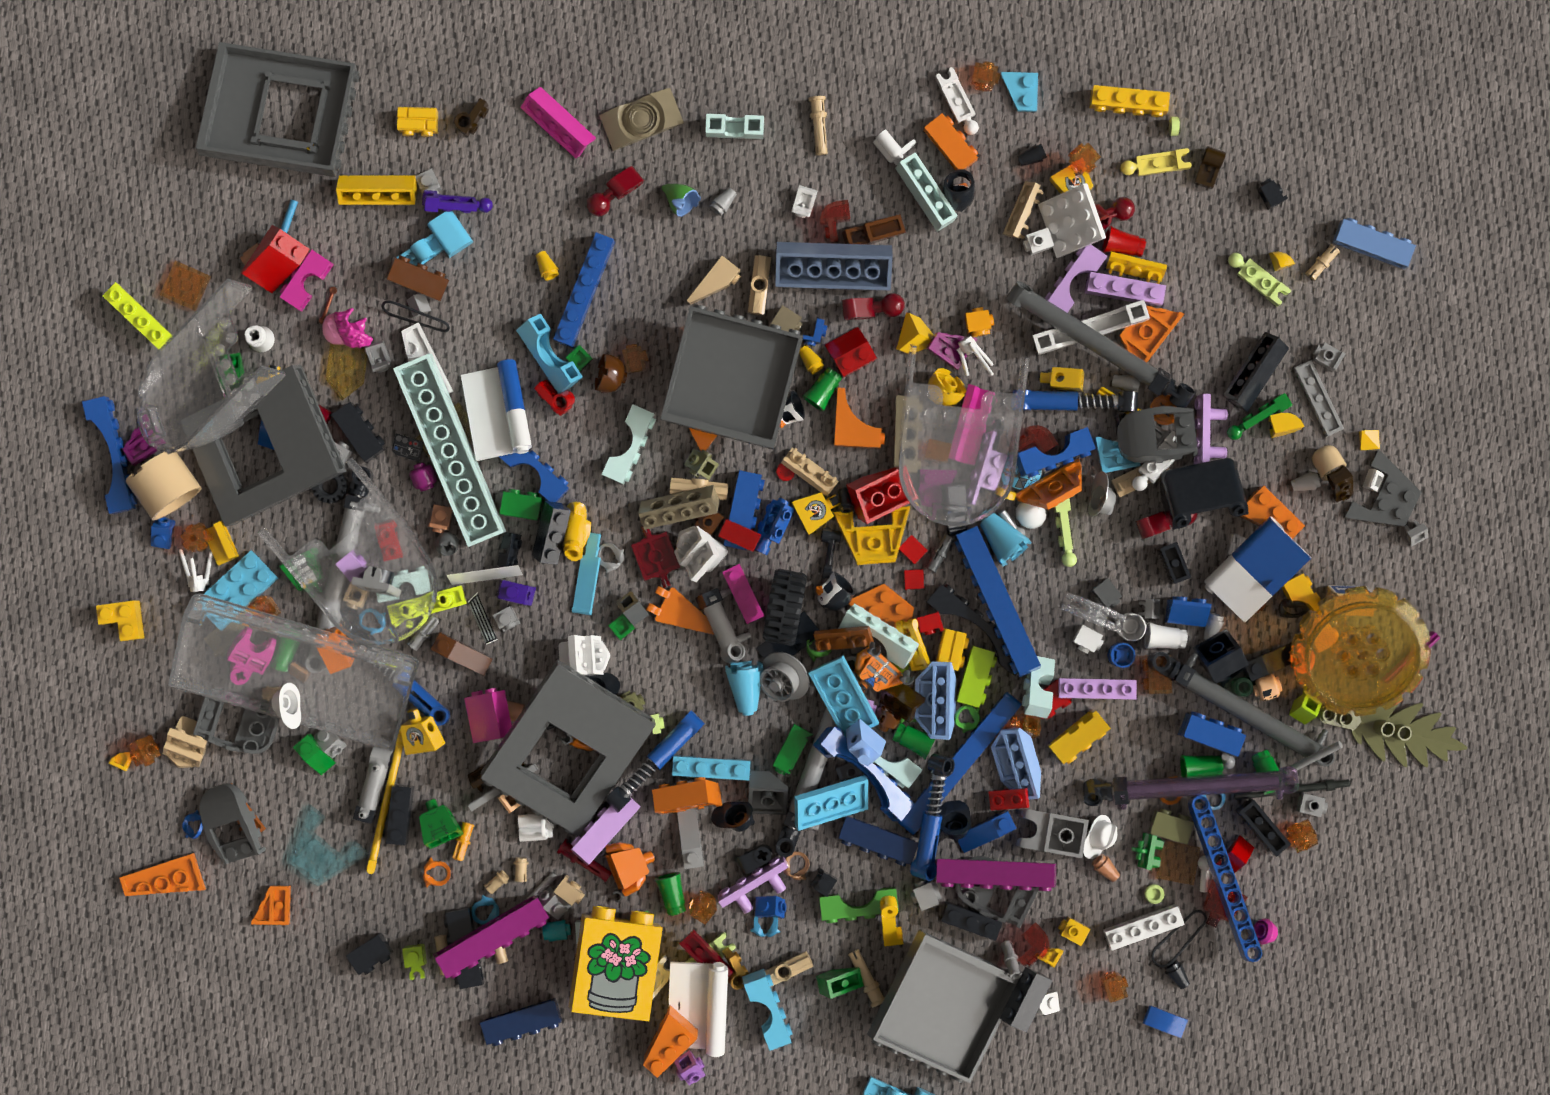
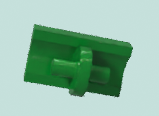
(1146, 851)

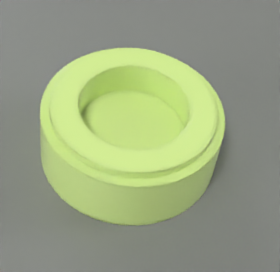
(1174, 125)
(1154, 894)

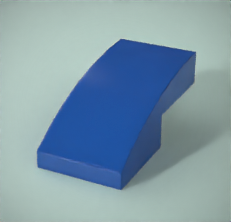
(1165, 1021)

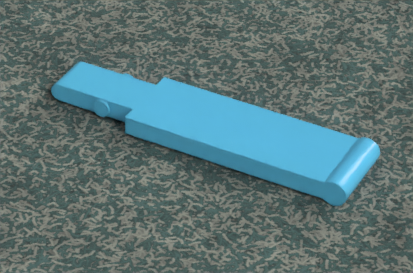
(587, 577)

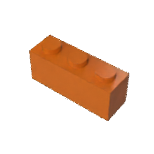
(951, 142)

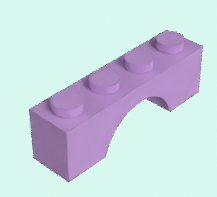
(1088, 261)

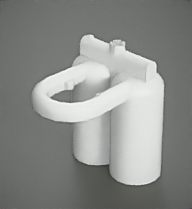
(890, 148)
(534, 827)

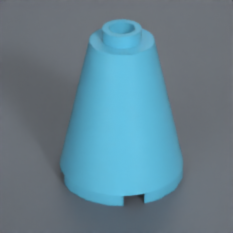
(1003, 538)
(745, 685)

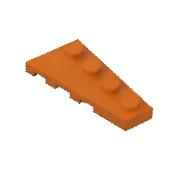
(172, 876)

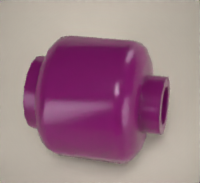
(423, 476)

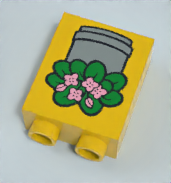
(615, 964)

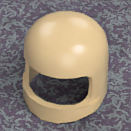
(1326, 459)

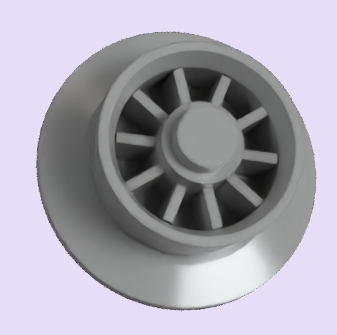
(784, 677)

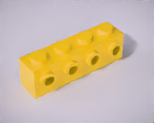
(1129, 100)
(376, 189)

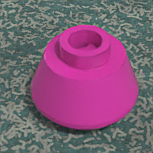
(1265, 931)

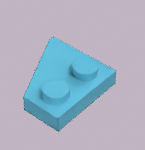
(1022, 89)
(1110, 456)

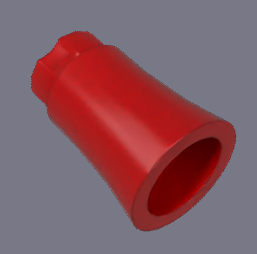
(1123, 243)

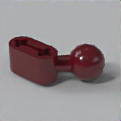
(619, 186)
(1121, 209)
(865, 308)
(1156, 524)

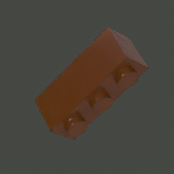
(417, 277)

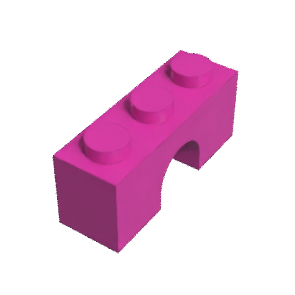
(312, 265)
(743, 594)

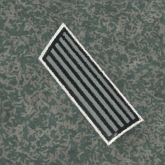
(482, 619)

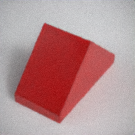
(1238, 853)

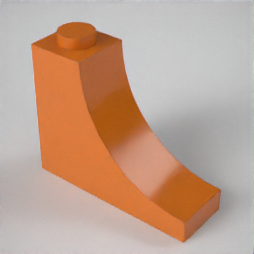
(852, 431)

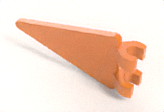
(679, 611)

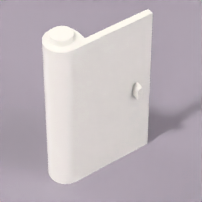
(702, 1000)

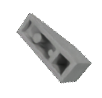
(690, 839)

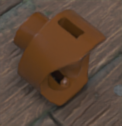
(886, 719)

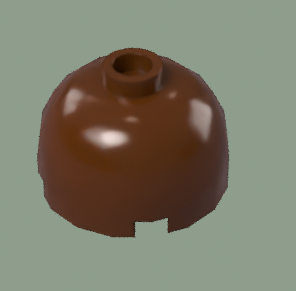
(610, 374)

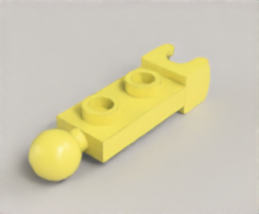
(1157, 163)

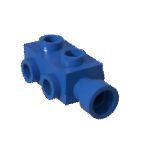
(774, 523)

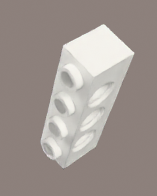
(1143, 927)

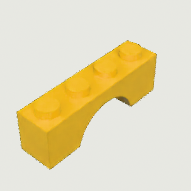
(1299, 590)

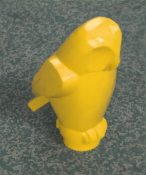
(577, 531)

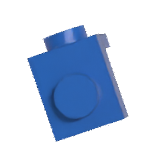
(820, 330)
(162, 533)
(770, 907)

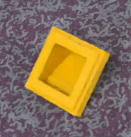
(1369, 439)

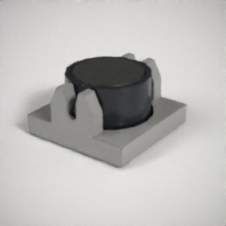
(377, 581)

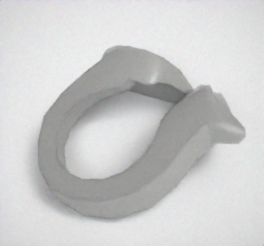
(619, 556)

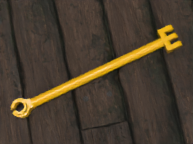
(385, 805)

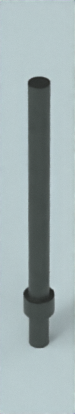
(1328, 785)

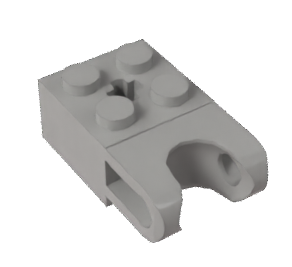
(1048, 833)

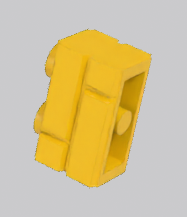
(417, 120)
(952, 647)

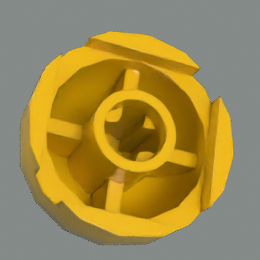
(952, 388)

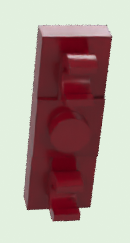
(701, 950)

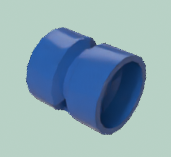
(1121, 655)

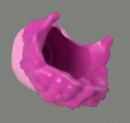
(340, 331)

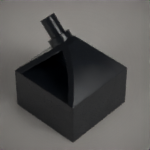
(1221, 657)

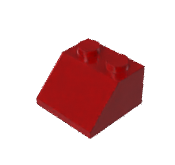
(850, 352)

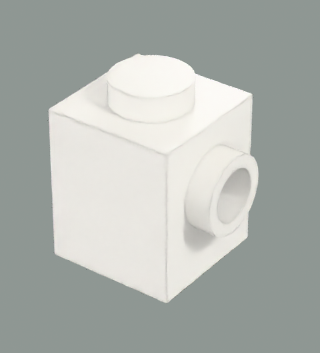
(1038, 241)
(1087, 639)

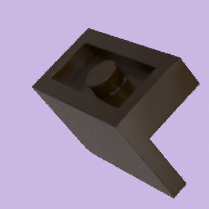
(902, 701)

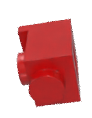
(929, 623)

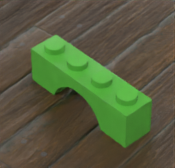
(835, 908)

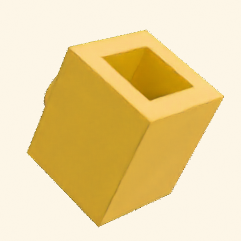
(1073, 930)

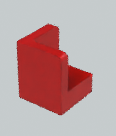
(912, 549)

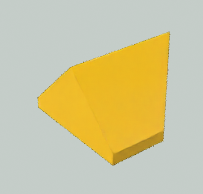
(914, 332)

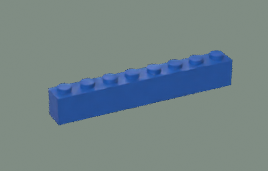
(997, 601)

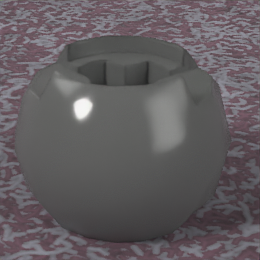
(446, 543)

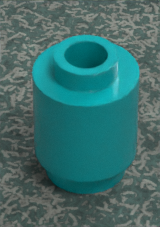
(556, 930)

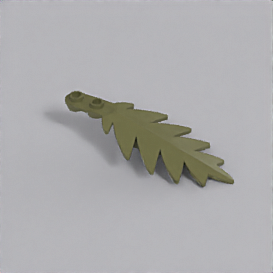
(1397, 732)

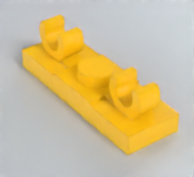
(1136, 267)

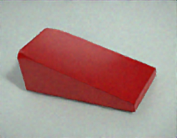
(739, 535)

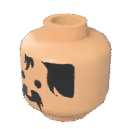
(1267, 687)

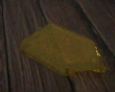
(346, 369)

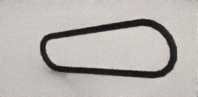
(416, 311)
(1185, 945)

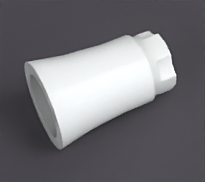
(265, 340)
(1164, 637)

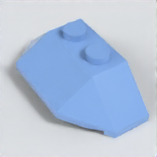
(938, 712)
(1017, 761)

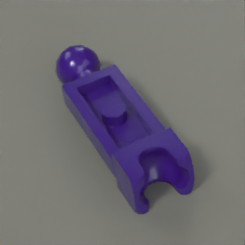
(433, 201)

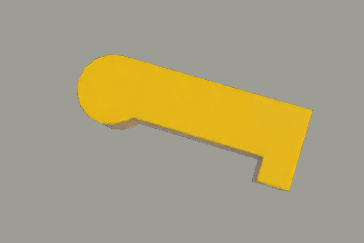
(891, 934)

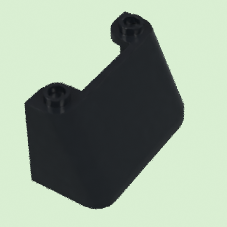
(1202, 489)

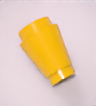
(546, 266)
(811, 360)

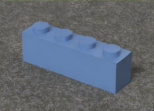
(1374, 243)

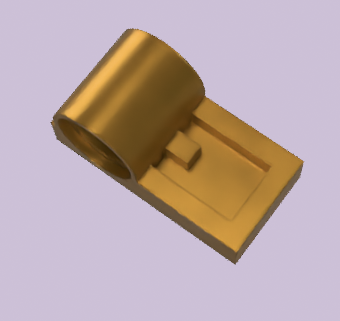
(733, 960)

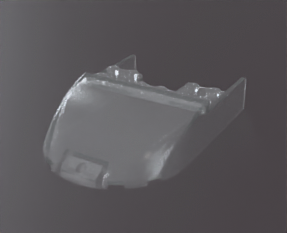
(192, 383)
(958, 459)
(384, 543)

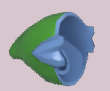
(681, 198)

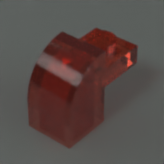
(834, 213)
(1039, 436)
(1040, 945)

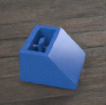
(1186, 612)

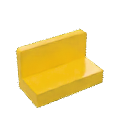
(222, 544)

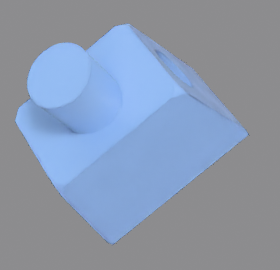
(864, 742)

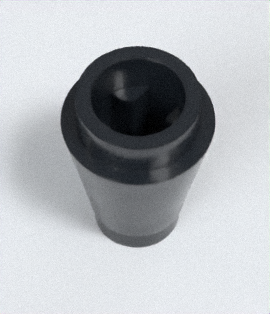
(1032, 155)
(1177, 974)

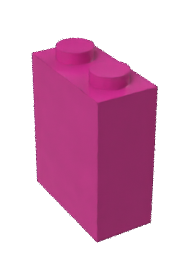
(488, 715)

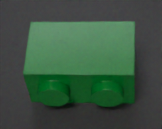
(520, 505)

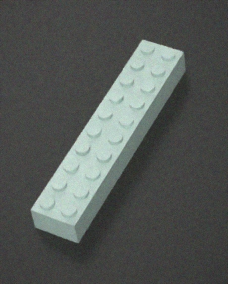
(449, 449)

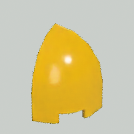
(1280, 260)
(1284, 424)

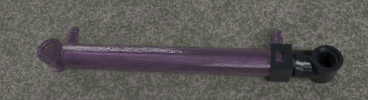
(1279, 781)

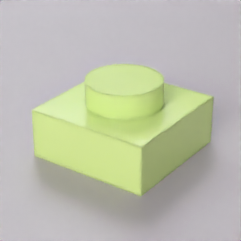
(659, 723)

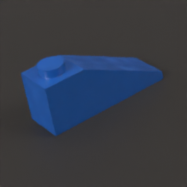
(987, 831)

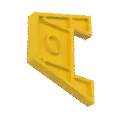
(873, 543)

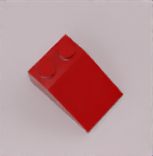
(274, 259)
(877, 495)

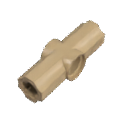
(760, 273)
(681, 485)
(795, 966)

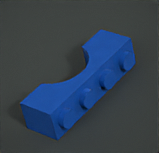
(1076, 444)
(551, 486)

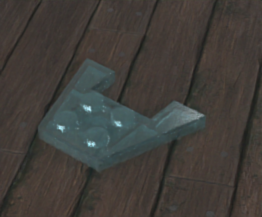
(316, 857)

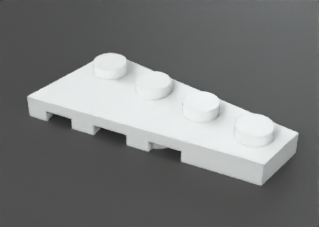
(417, 345)

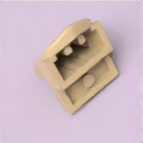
(182, 746)

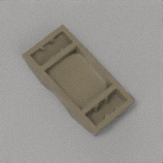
(641, 119)

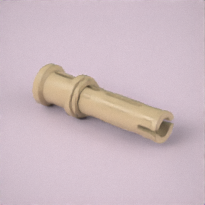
(818, 115)
(871, 986)

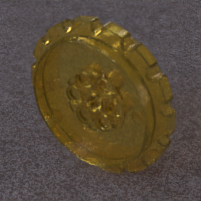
(1360, 614)

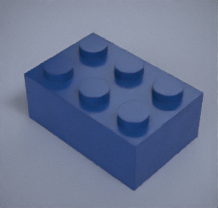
(1212, 733)

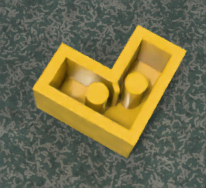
(127, 616)

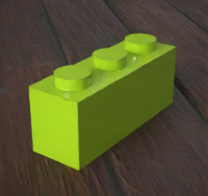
(976, 677)

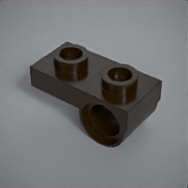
(479, 111)
(1209, 167)
(1341, 483)

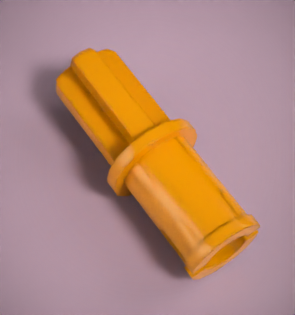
(462, 841)

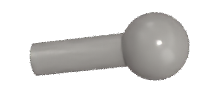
(1004, 515)
(1228, 761)

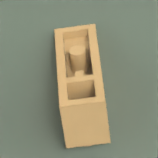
(717, 279)

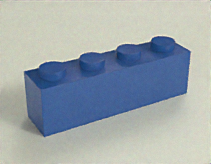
(745, 502)

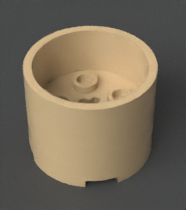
(163, 485)

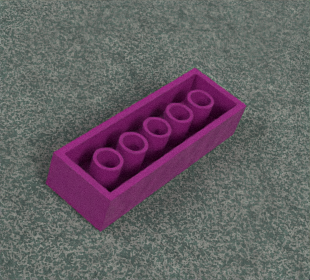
(996, 873)
(490, 936)

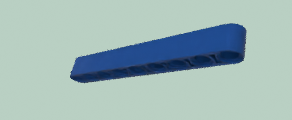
(965, 756)
(1231, 885)

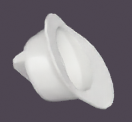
(287, 705)
(1100, 837)

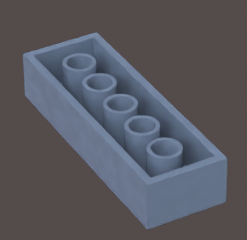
(833, 266)

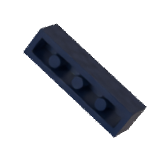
(878, 840)
(521, 1021)

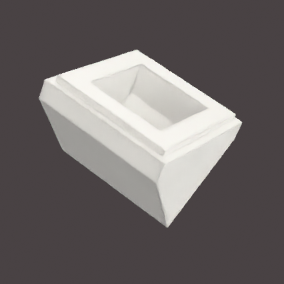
(1373, 480)

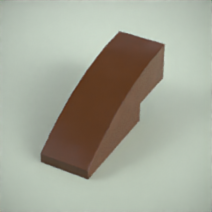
(875, 231)

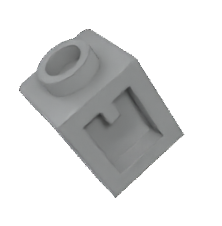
(428, 181)

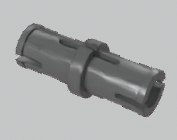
(940, 553)

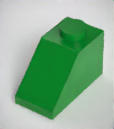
(313, 754)
(839, 981)

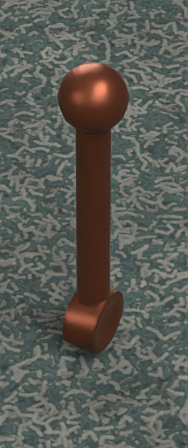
(333, 290)

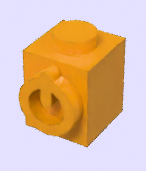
(979, 322)

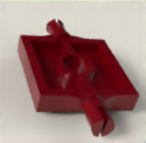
(655, 556)

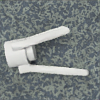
(969, 346)
(195, 582)

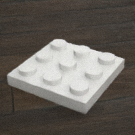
(1072, 220)

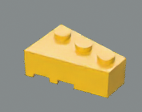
(1079, 737)

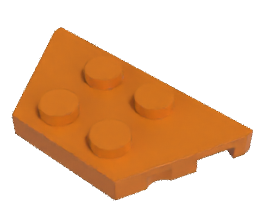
(1147, 336)
(1054, 488)
(885, 605)

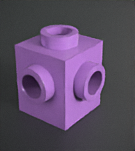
(689, 1068)

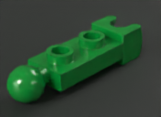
(1278, 405)

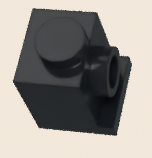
(1271, 193)
(842, 772)
(823, 882)

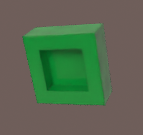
(579, 357)
(621, 627)

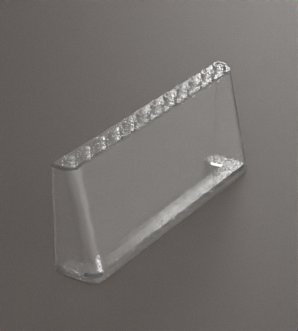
(251, 654)

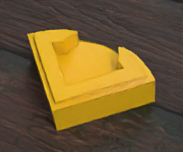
(121, 761)
(1053, 956)

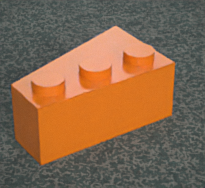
(1264, 504)
(686, 796)
(671, 1040)

